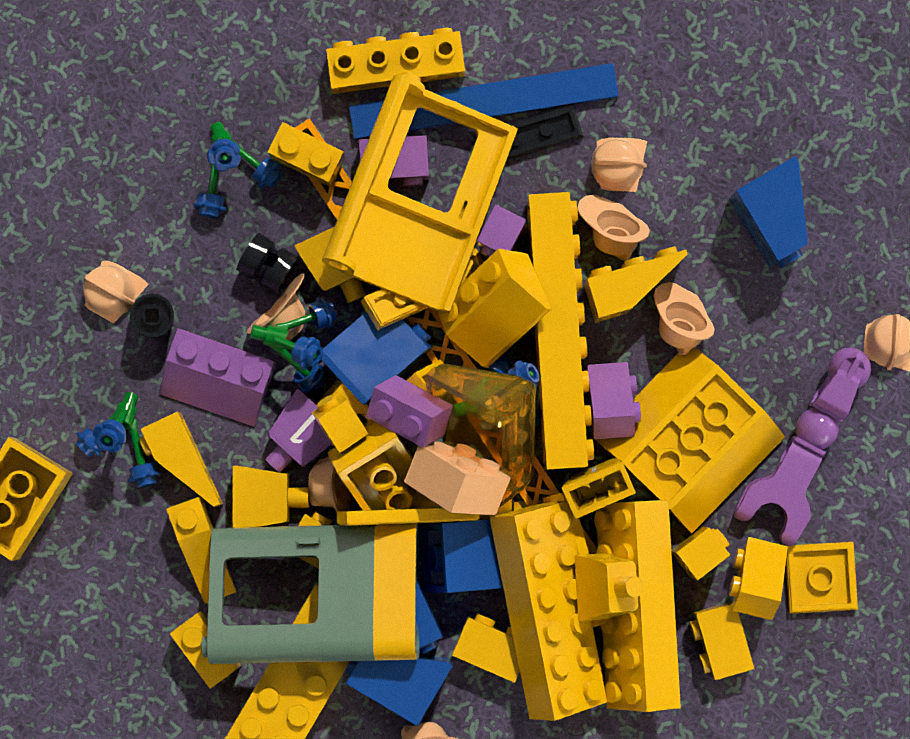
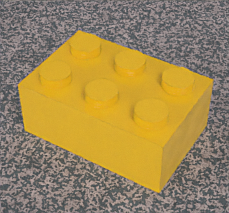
(377, 470)
(27, 493)

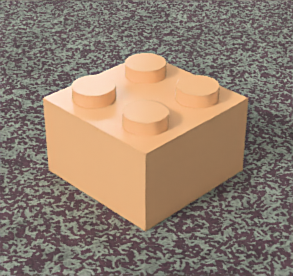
(457, 479)

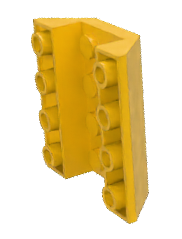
(694, 437)

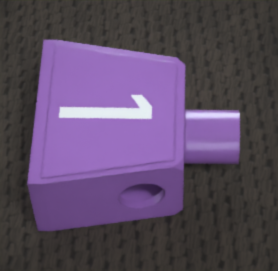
(297, 434)

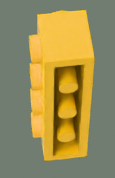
(378, 60)

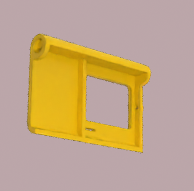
(400, 240)

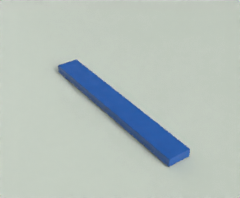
(506, 97)

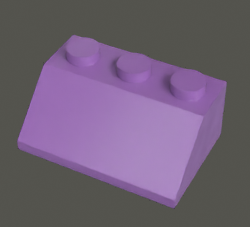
(216, 377)

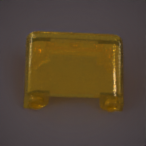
(492, 416)

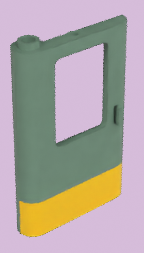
(362, 595)

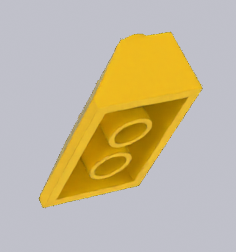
(496, 306)

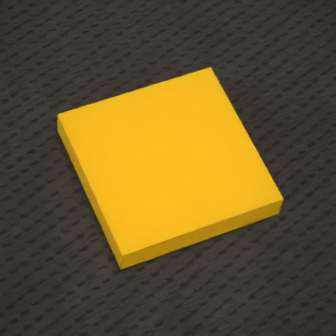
(821, 577)

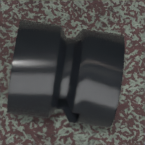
(259, 254)
(152, 315)

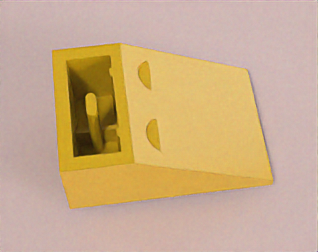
(619, 290)

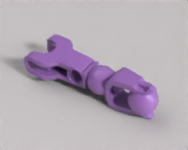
(815, 431)

